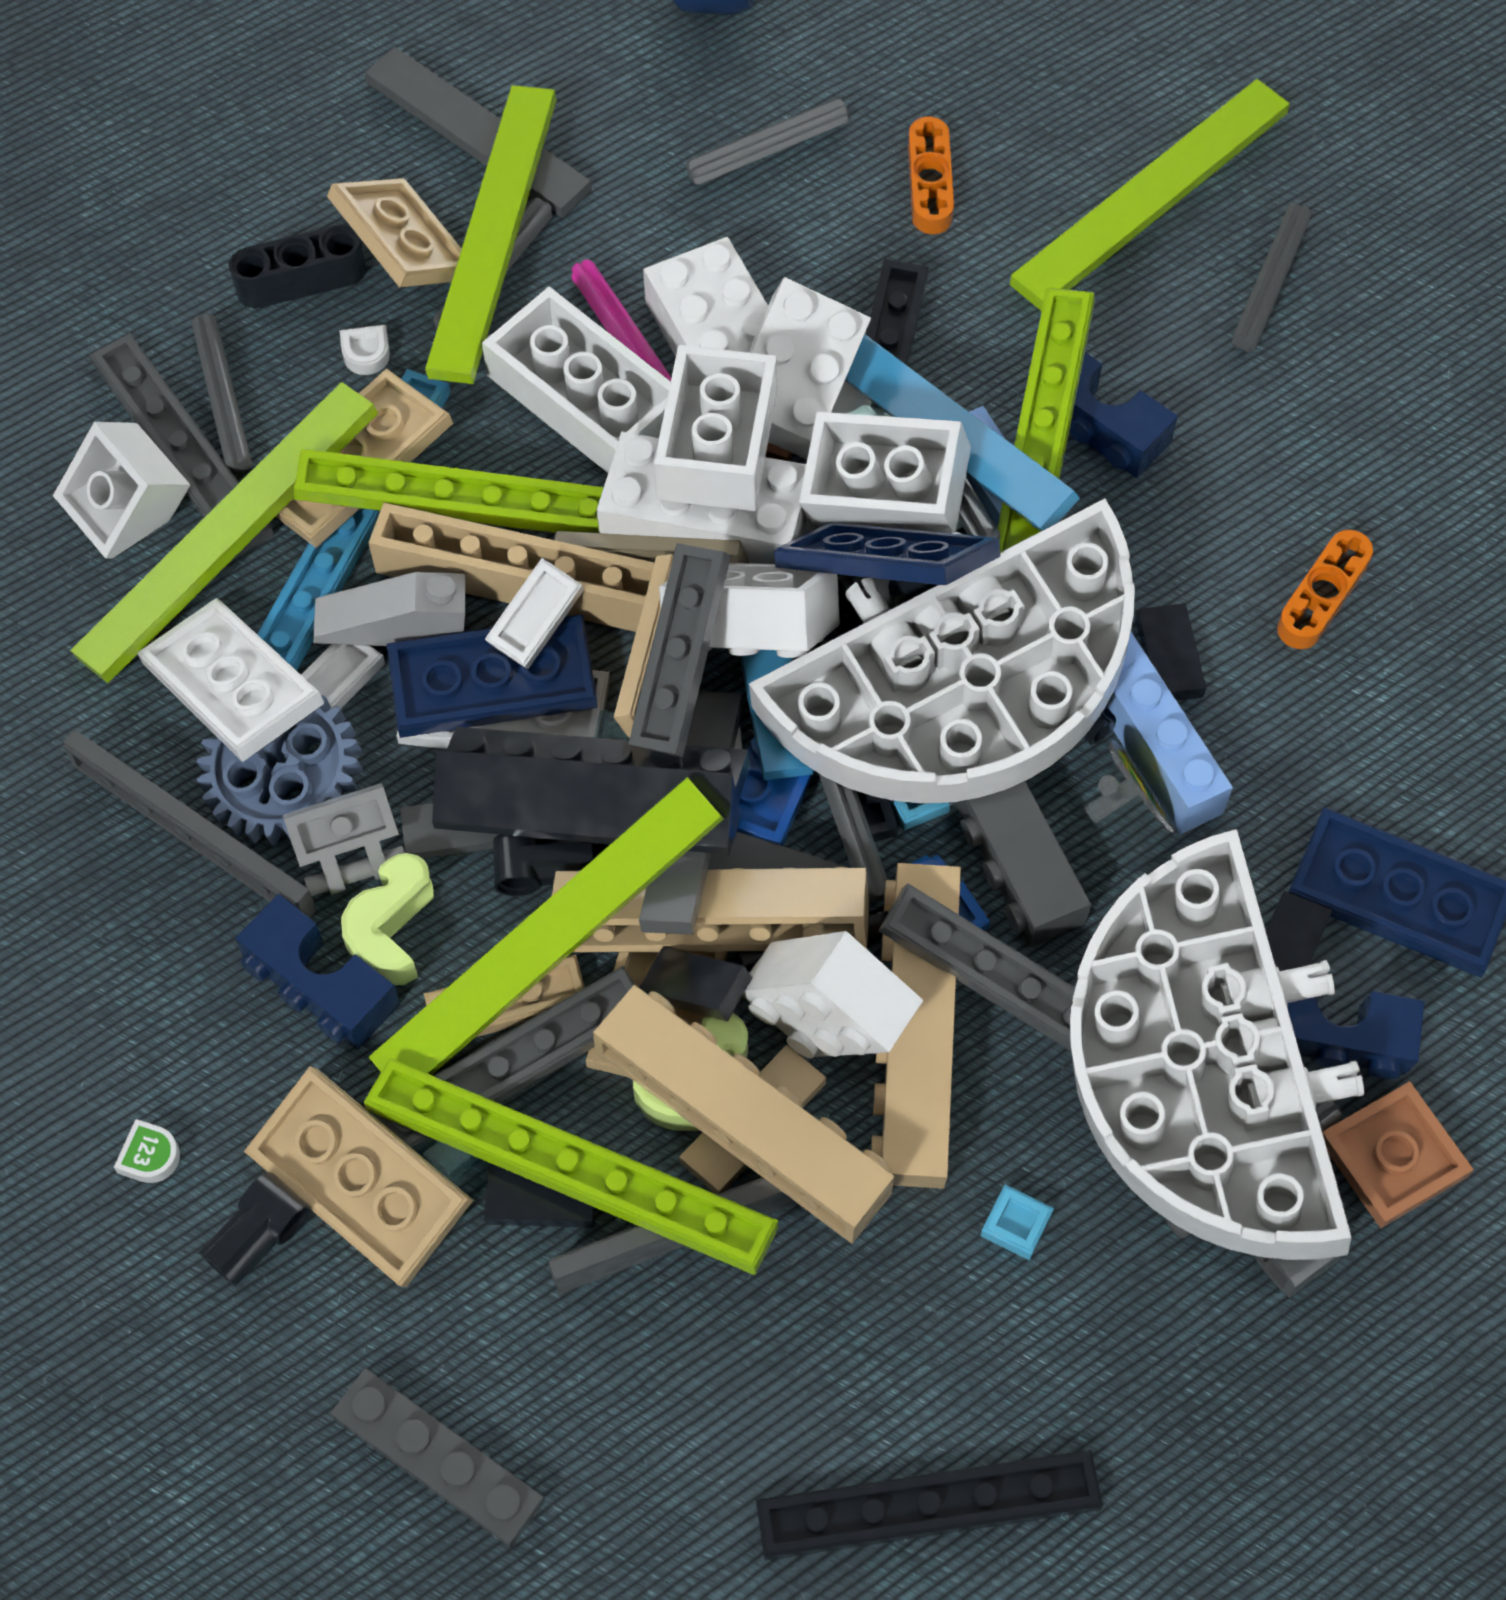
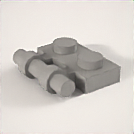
(339, 827)

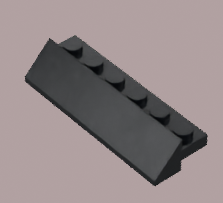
(575, 785)

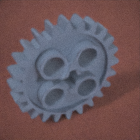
(278, 770)

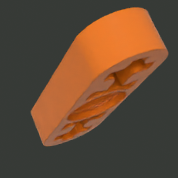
(921, 189)
(1325, 608)

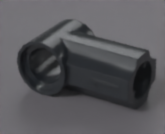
(531, 862)
(265, 1216)

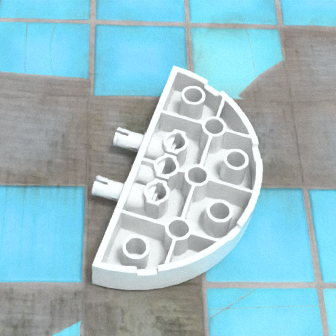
(967, 678)
(1198, 1066)

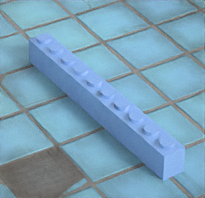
(1152, 725)

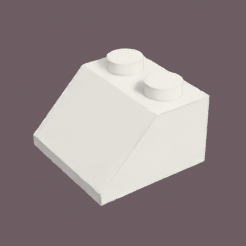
(120, 487)

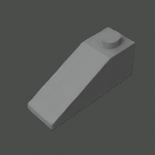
(392, 610)

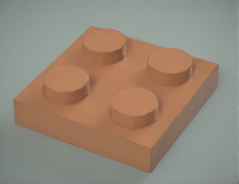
(1395, 1154)

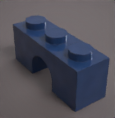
(1125, 433)
(347, 1002)
(1382, 1040)

